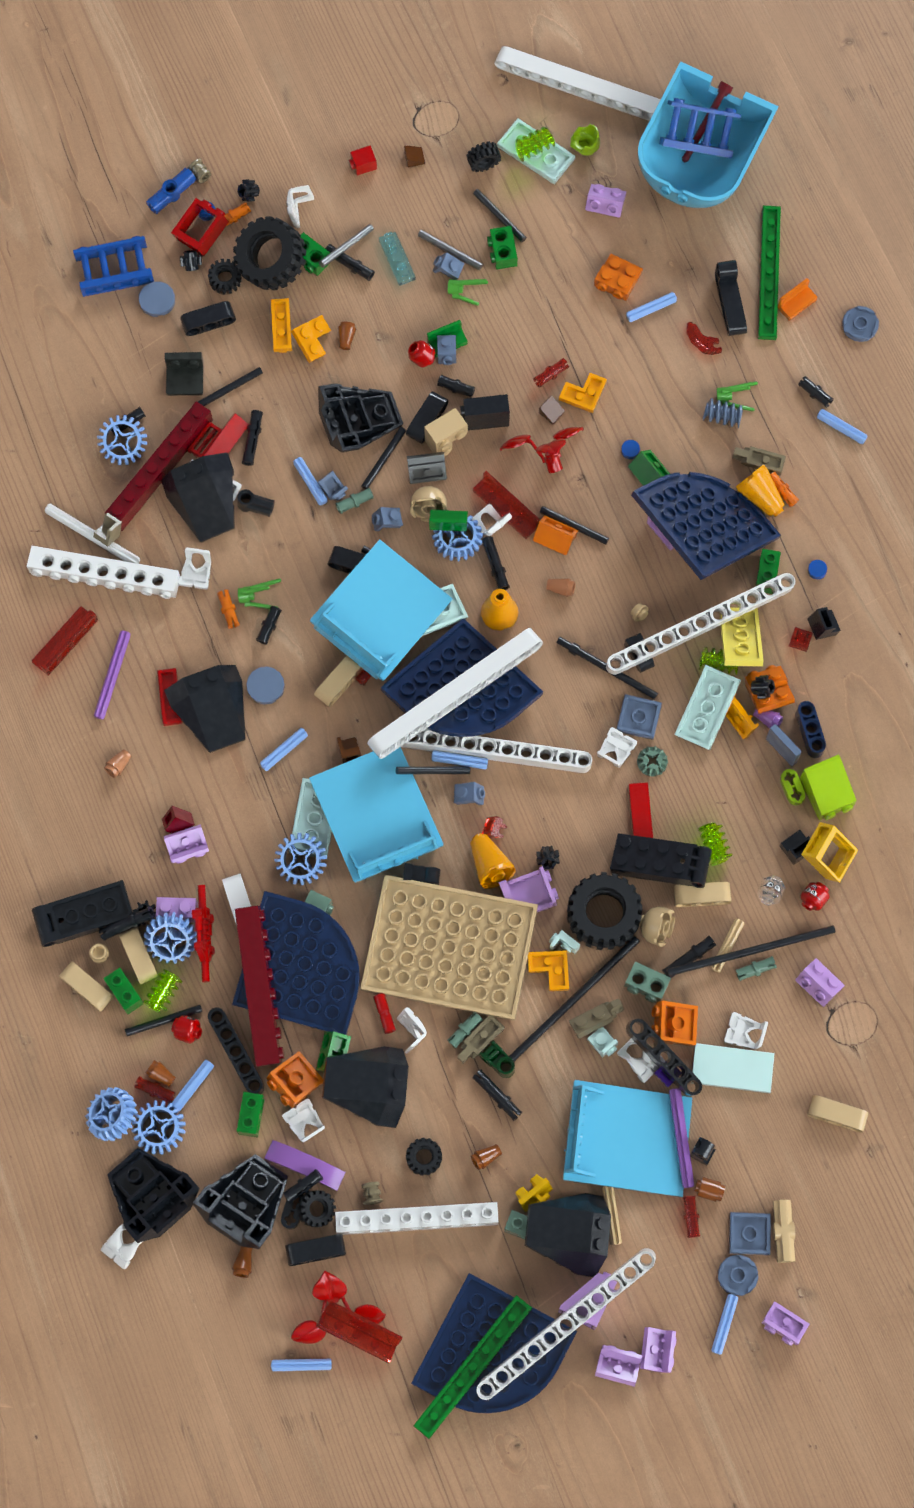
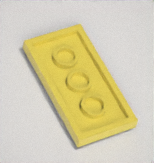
(742, 640)

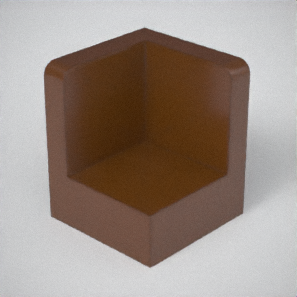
(348, 749)

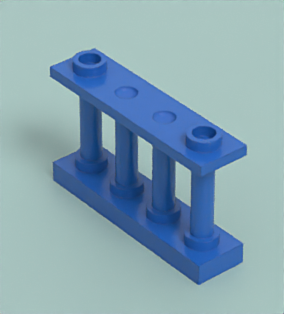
(705, 145)
(115, 282)

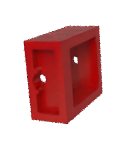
(210, 235)

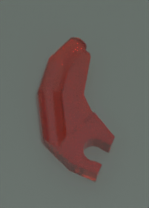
(702, 342)

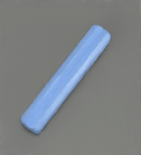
(651, 307)
(842, 426)
(310, 481)
(283, 749)
(459, 759)
(192, 1085)
(724, 1324)
(301, 1364)

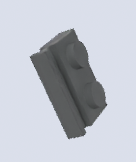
(426, 467)

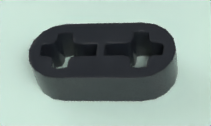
(286, 1213)

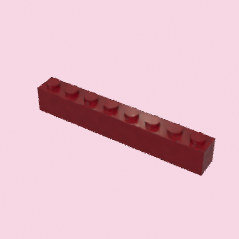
(159, 464)
(258, 986)

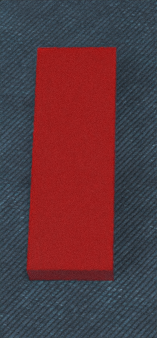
(227, 436)
(165, 679)
(640, 810)

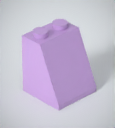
(596, 1280)

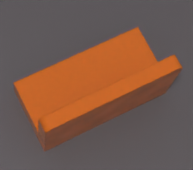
(796, 300)
(555, 535)

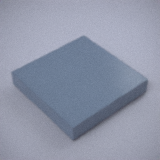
(639, 717)
(783, 745)
(749, 1233)

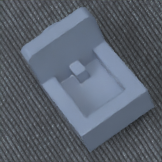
(448, 265)
(446, 349)
(332, 486)
(387, 518)
(469, 793)

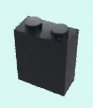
(486, 412)

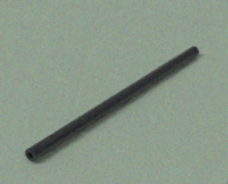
(750, 951)
(574, 998)

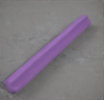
(112, 675)
(681, 1138)

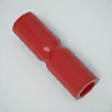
(385, 1016)

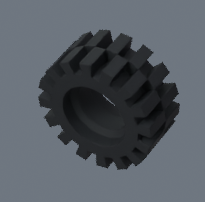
(483, 156)
(224, 285)
(424, 1169)
(328, 1208)

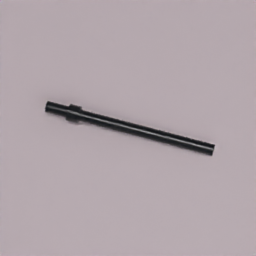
(575, 650)

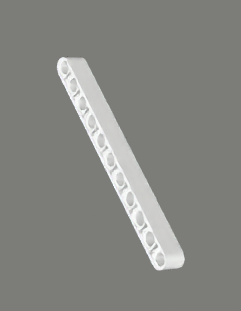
(576, 83)
(707, 617)
(454, 693)
(497, 754)
(560, 1332)

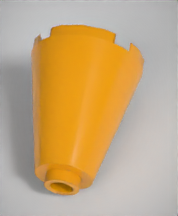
(762, 491)
(499, 610)
(490, 862)

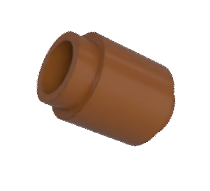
(709, 1189)

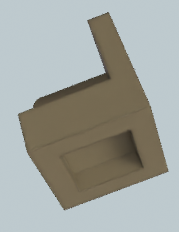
(109, 530)

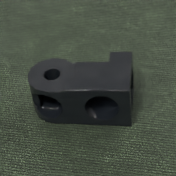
(644, 665)
(422, 874)
(703, 1151)

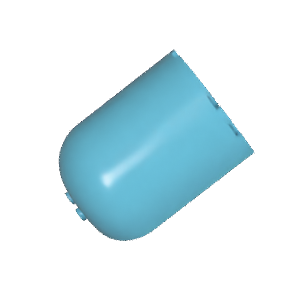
(705, 177)

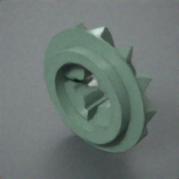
(652, 770)

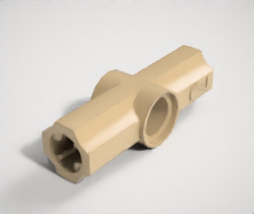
(784, 1231)

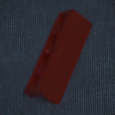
(504, 502)
(65, 640)
(358, 1331)

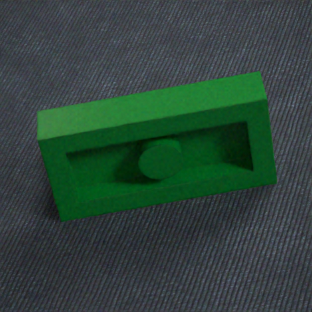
(451, 329)
(647, 467)
(448, 520)

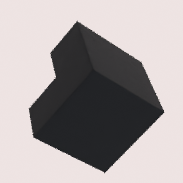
(823, 623)
(794, 846)

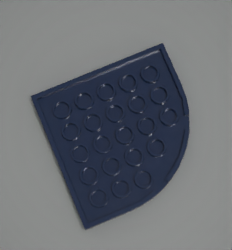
(705, 520)
(445, 661)
(310, 964)
(465, 1325)

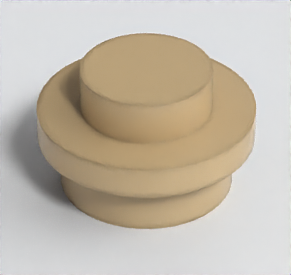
(639, 612)
(99, 953)

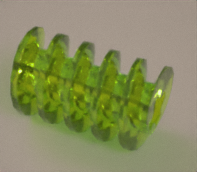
(533, 142)
(715, 660)
(713, 841)
(162, 991)

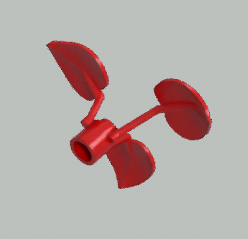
(551, 450)
(331, 1289)

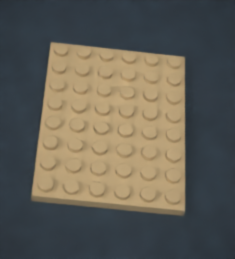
(449, 947)

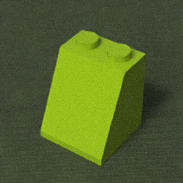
(828, 788)

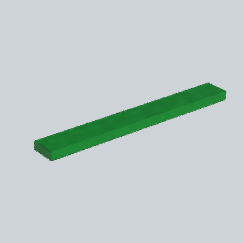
(769, 273)
(472, 1367)

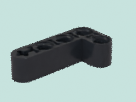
(730, 299)

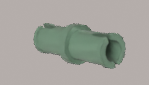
(354, 500)
(755, 968)
(464, 1029)

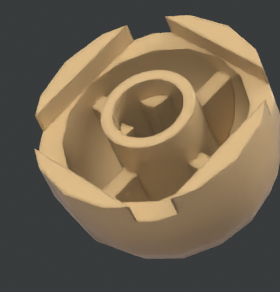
(427, 499)
(657, 925)

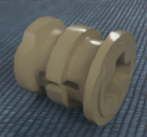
(199, 170)
(371, 1193)

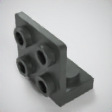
(184, 373)

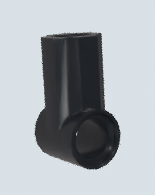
(256, 504)

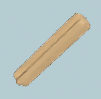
(729, 942)
(609, 1196)

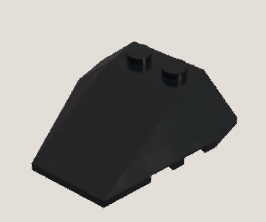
(356, 415)
(203, 494)
(211, 705)
(368, 1084)
(150, 1194)
(244, 1202)
(571, 1232)

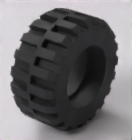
(253, 239)
(613, 887)

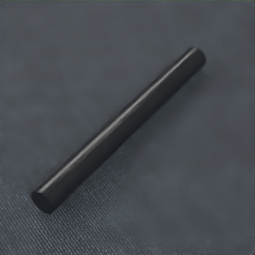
(499, 214)
(228, 388)
(383, 458)
(558, 517)
(432, 770)
(162, 1020)

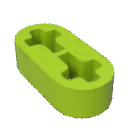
(788, 789)

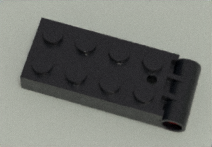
(661, 860)
(81, 913)

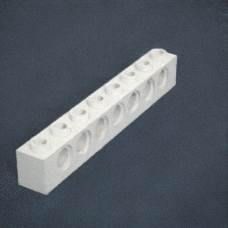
(40, 556)
(416, 1218)

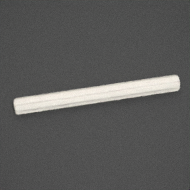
(88, 532)

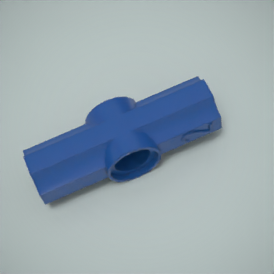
(178, 184)

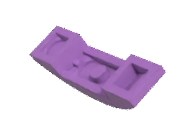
(304, 1164)

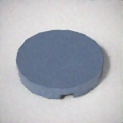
(157, 299)
(860, 324)
(265, 685)
(738, 1275)

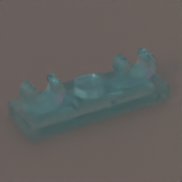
(397, 258)

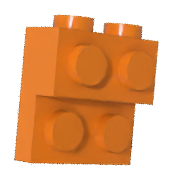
(617, 277)
(782, 694)
(675, 1022)
(294, 1080)

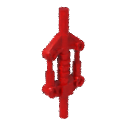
(203, 927)

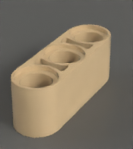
(338, 681)
(712, 894)
(138, 955)
(86, 986)
(837, 1113)

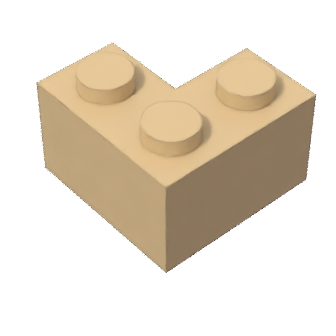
(444, 431)

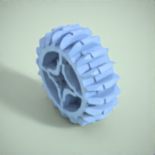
(114, 425)
(469, 546)
(311, 871)
(156, 942)
(151, 1111)
(116, 1115)

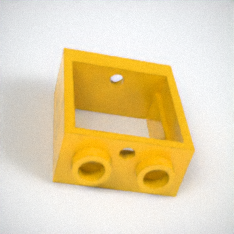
(818, 845)

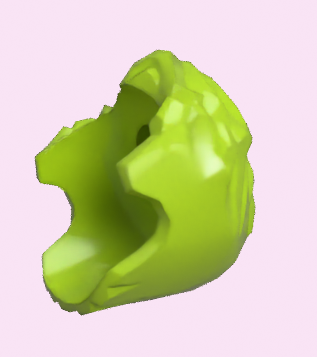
(586, 140)

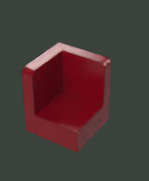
(177, 820)

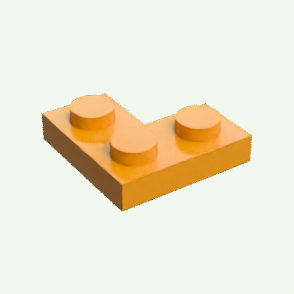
(307, 337)
(586, 397)
(555, 964)

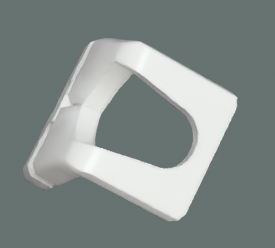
(292, 204)
(493, 513)
(192, 576)
(620, 744)
(413, 1025)
(739, 1030)
(644, 1066)
(303, 1115)
(117, 1250)

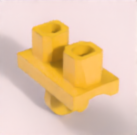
(535, 1195)

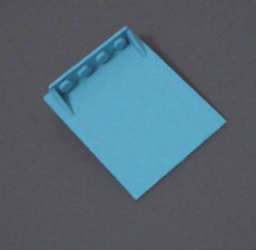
(380, 611)
(375, 813)
(623, 1139)

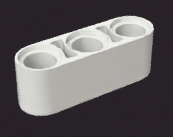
(236, 893)

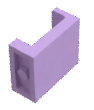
(532, 889)

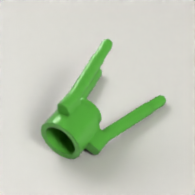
(457, 286)
(725, 394)
(247, 594)

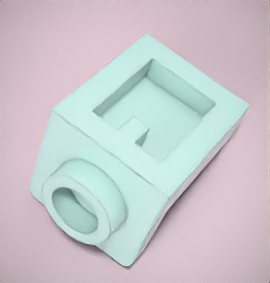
(566, 941)
(603, 1042)

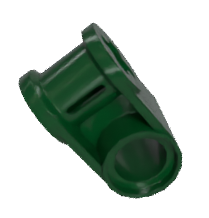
(495, 1057)

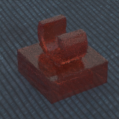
(800, 639)
(492, 827)

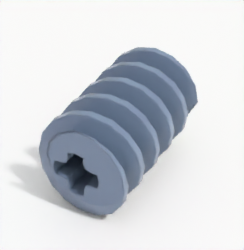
(723, 412)

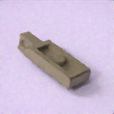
(757, 457)
(596, 1018)
(480, 1038)

